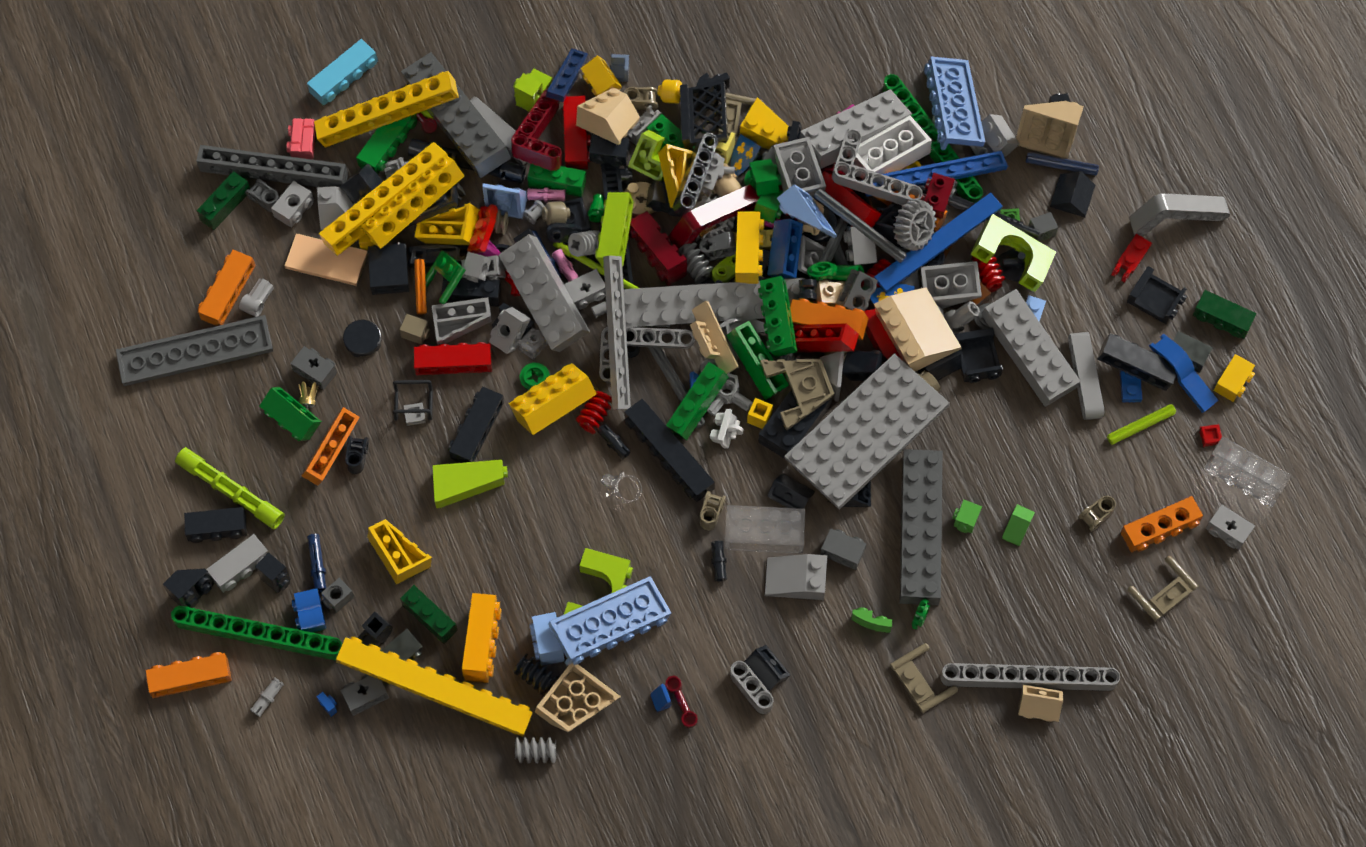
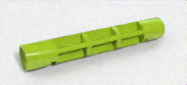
(219, 481)

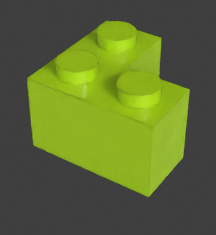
(530, 88)
(646, 157)

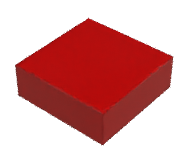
(1210, 435)

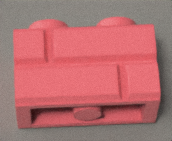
(302, 138)

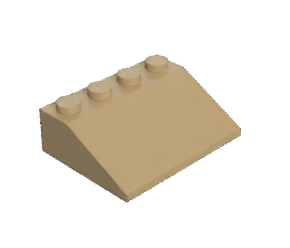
(1049, 127)
(916, 328)

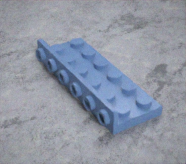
(954, 102)
(610, 620)

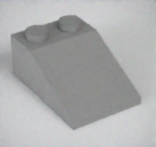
(799, 166)
(952, 283)
(796, 576)

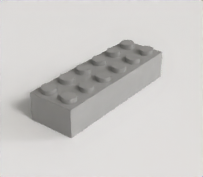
(867, 118)
(544, 293)
(1030, 347)

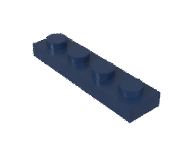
(567, 75)

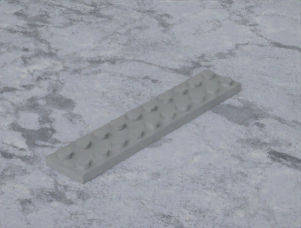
(675, 303)

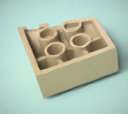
(608, 115)
(574, 698)

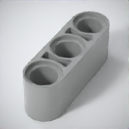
(750, 678)

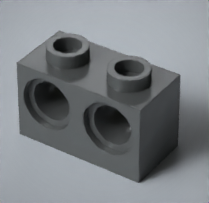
(853, 289)

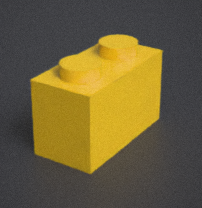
(599, 76)
(1234, 377)

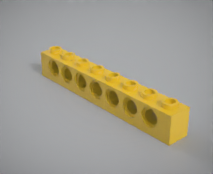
(386, 109)
(347, 227)

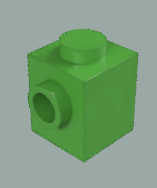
(966, 516)

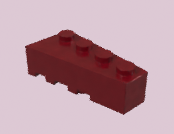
(658, 249)

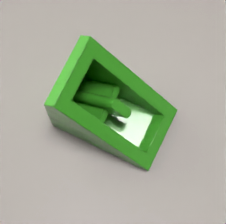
(1018, 525)

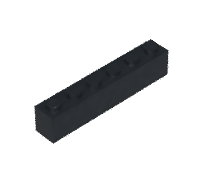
(669, 450)

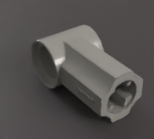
(254, 302)
(958, 318)

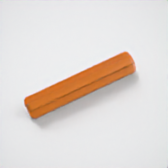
(420, 286)

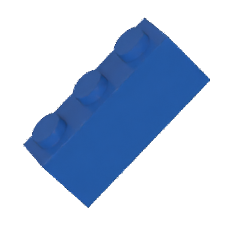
(785, 248)

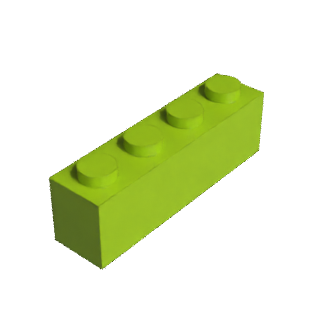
(615, 226)

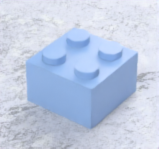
(546, 645)

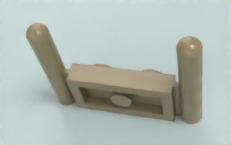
(733, 107)
(1170, 595)
(916, 684)

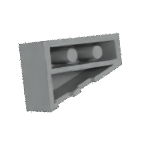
(459, 318)

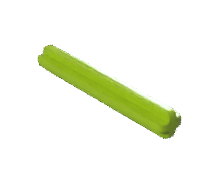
(1141, 424)

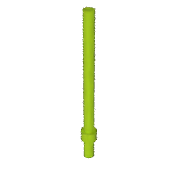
(590, 263)

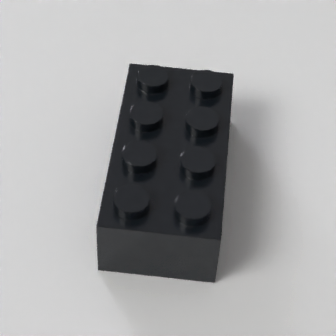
(780, 440)

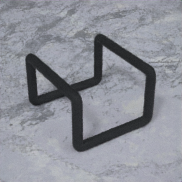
(395, 412)

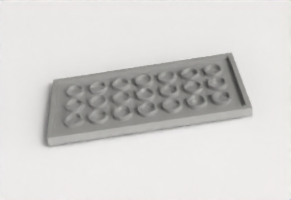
(867, 431)

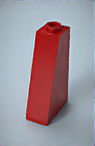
(878, 335)

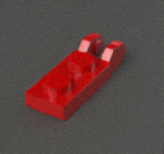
(483, 229)
(1132, 256)

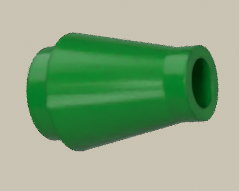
(596, 209)

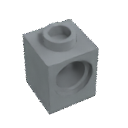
(476, 267)

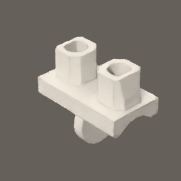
(728, 430)

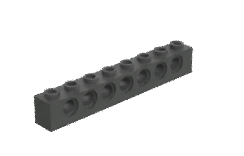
(271, 167)

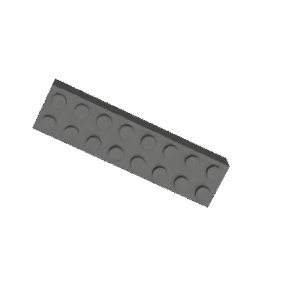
(461, 122)
(921, 527)

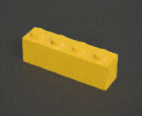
(748, 247)

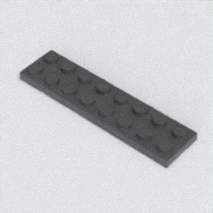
(194, 350)

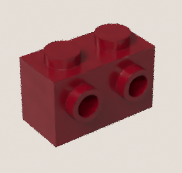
(938, 193)

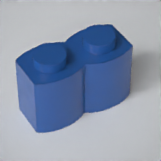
(309, 611)

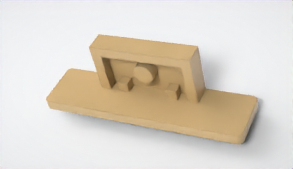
(711, 338)

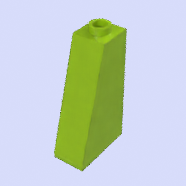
(465, 480)

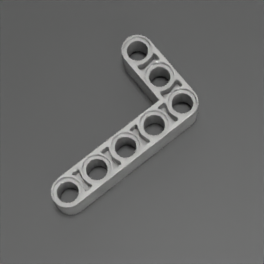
(868, 176)
(1177, 207)
(639, 342)

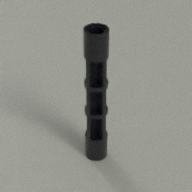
(506, 171)

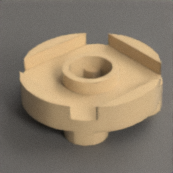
(638, 190)

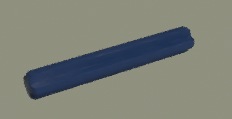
(1061, 163)

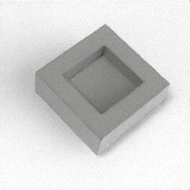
(414, 418)

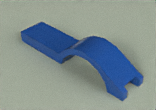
(1187, 376)

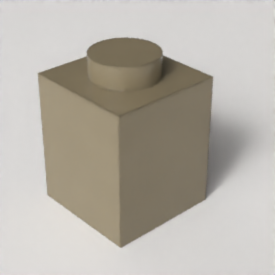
(415, 329)

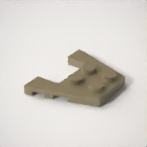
(808, 384)

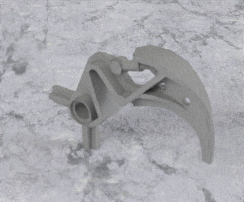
(732, 382)

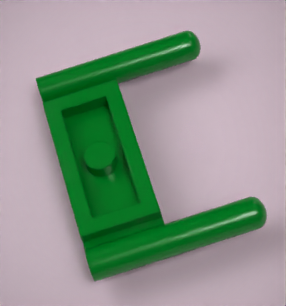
(449, 269)

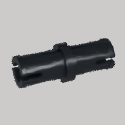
(614, 441)
(718, 560)

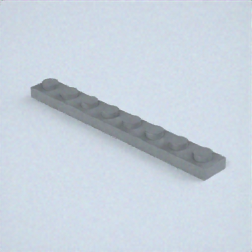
(617, 332)

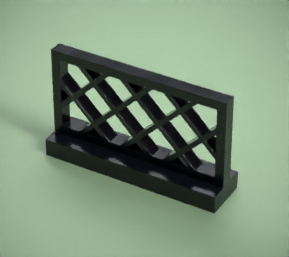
(689, 103)

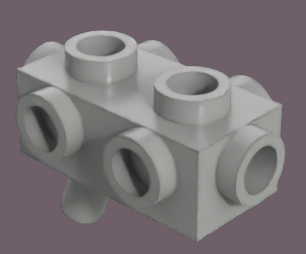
(715, 171)

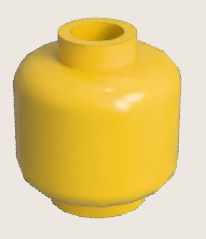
(670, 91)

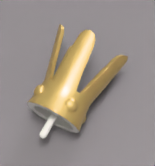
(307, 396)

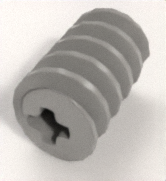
(583, 243)
(535, 750)

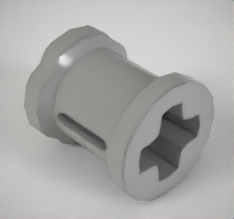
(534, 212)

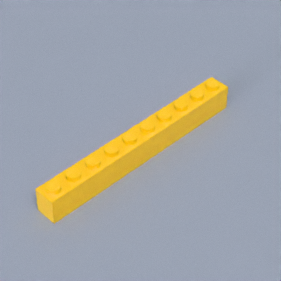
(433, 686)

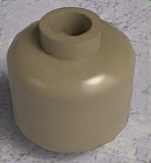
(555, 213)

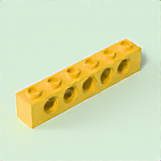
(410, 209)

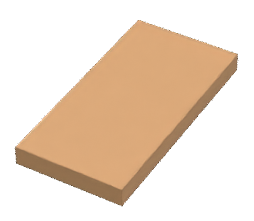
(316, 259)

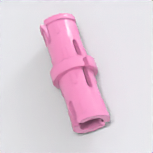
(546, 194)
(565, 266)

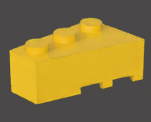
(764, 126)
(673, 165)
(449, 227)
(397, 553)

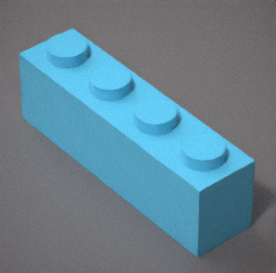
(342, 72)

